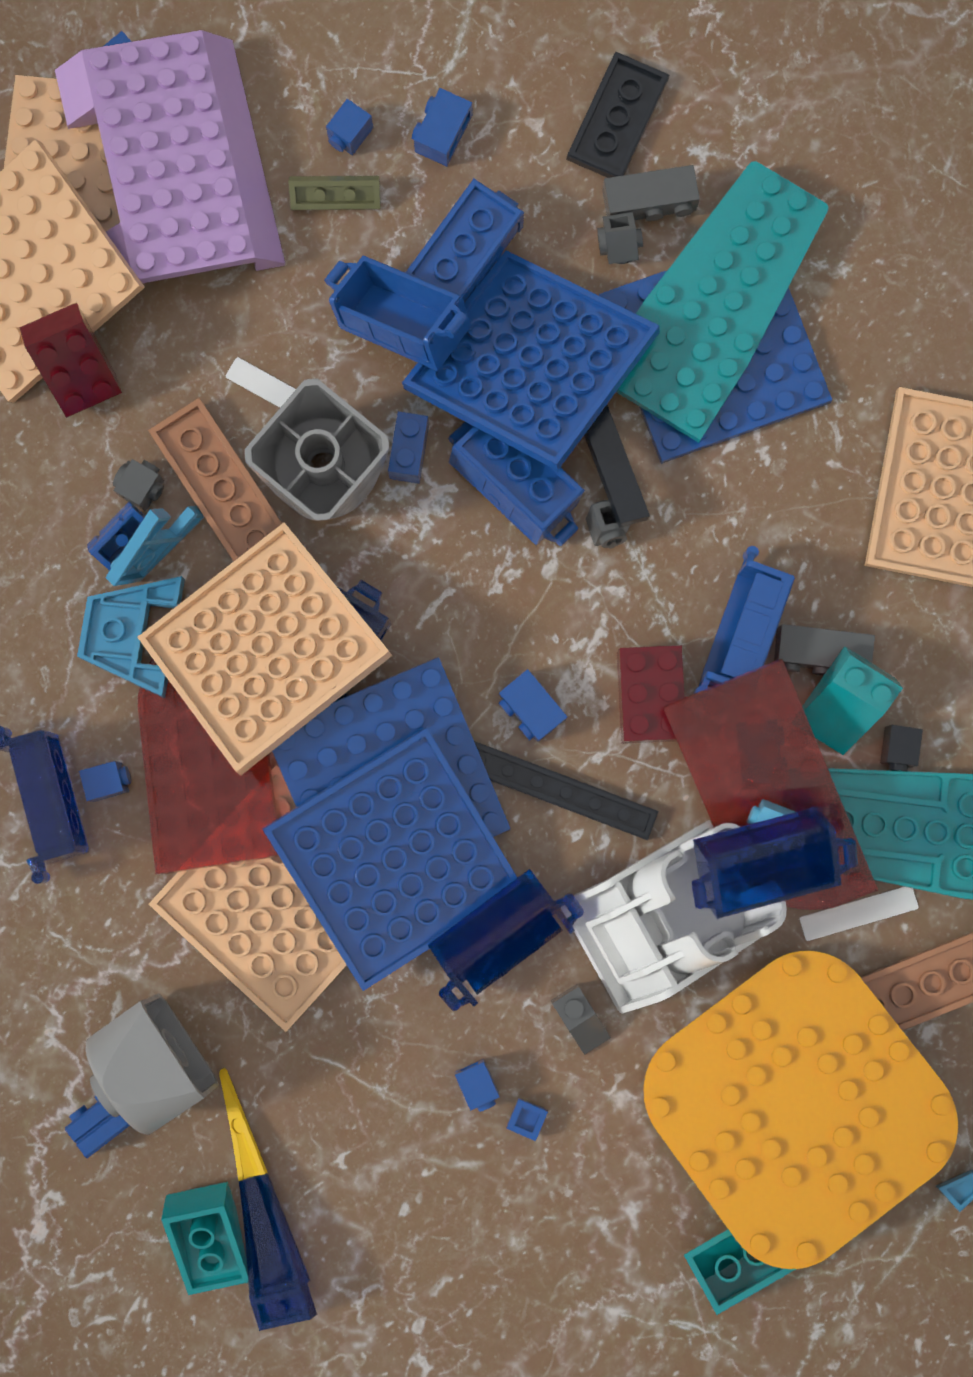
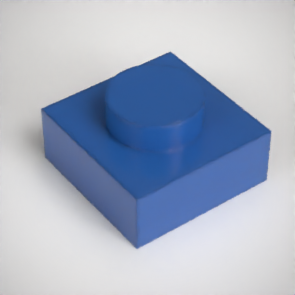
(527, 1119)

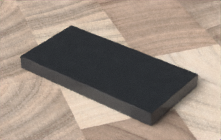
(617, 116)

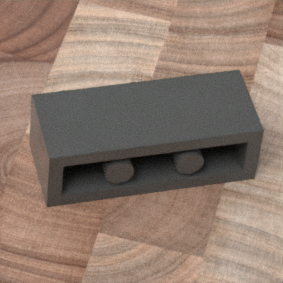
(652, 193)
(818, 647)

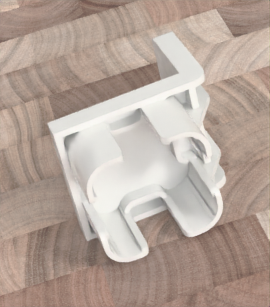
(651, 936)

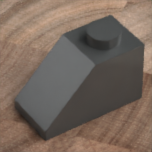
(580, 1019)

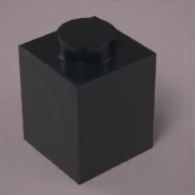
(901, 747)

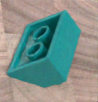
(729, 1271)

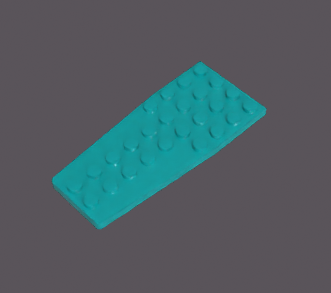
(722, 298)
(912, 826)

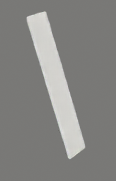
(259, 382)
(858, 913)

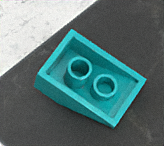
(849, 700)
(206, 1238)

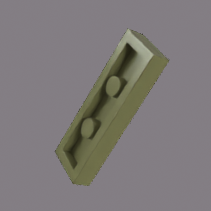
(334, 192)

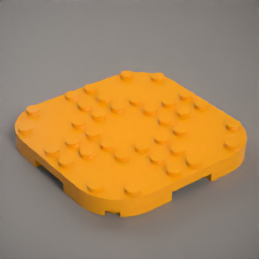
(800, 1109)

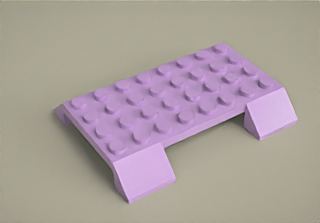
(176, 153)

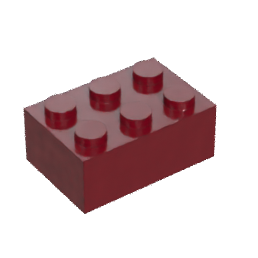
(70, 359)
(647, 683)

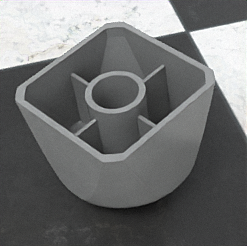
(316, 423)
(147, 1066)

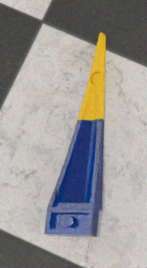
(274, 1263)

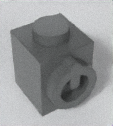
(619, 238)
(138, 483)
(604, 526)

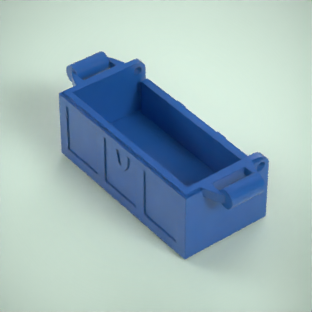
(469, 240)
(398, 311)
(517, 484)
(747, 621)

